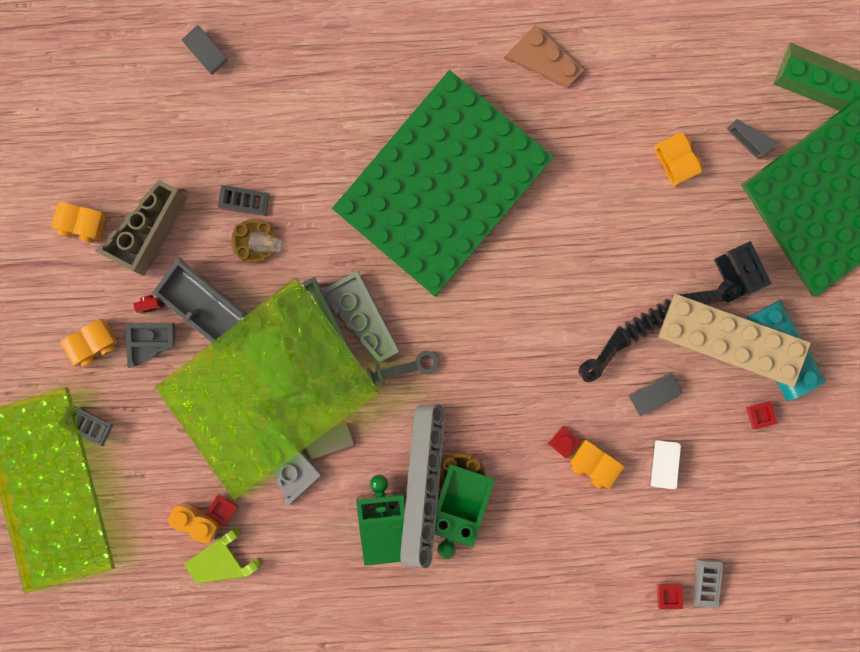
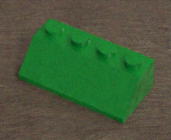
(818, 77)

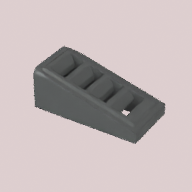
(753, 140)
(235, 191)
(97, 421)

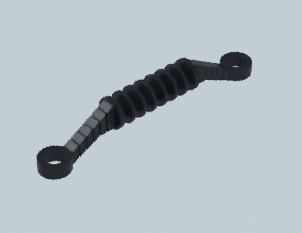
(727, 292)

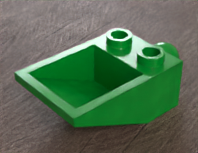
(461, 506)
(383, 525)

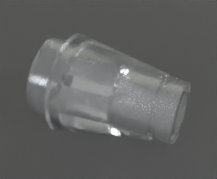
(264, 242)

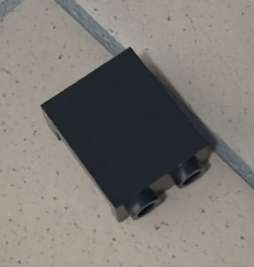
(744, 266)

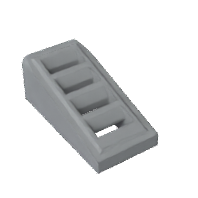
(717, 567)

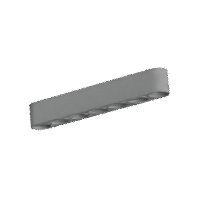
(423, 486)

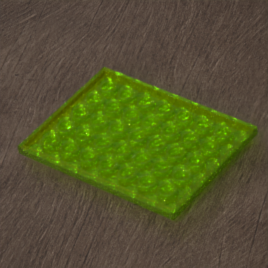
(266, 389)

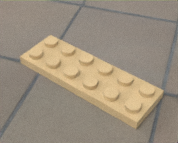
(734, 340)

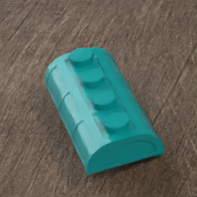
(810, 377)

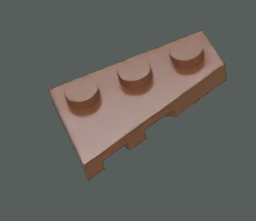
(544, 57)

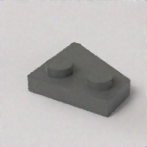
(148, 340)

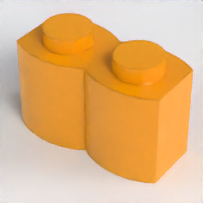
(678, 158)
(79, 221)
(89, 342)
(596, 465)
(198, 525)

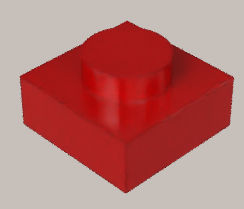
(148, 304)
(761, 415)
(564, 442)
(221, 510)
(670, 596)

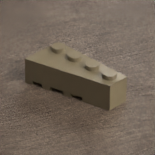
(144, 229)

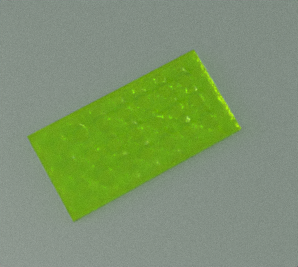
(49, 493)

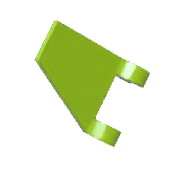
(219, 562)

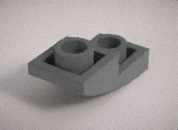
(205, 49)
(656, 394)

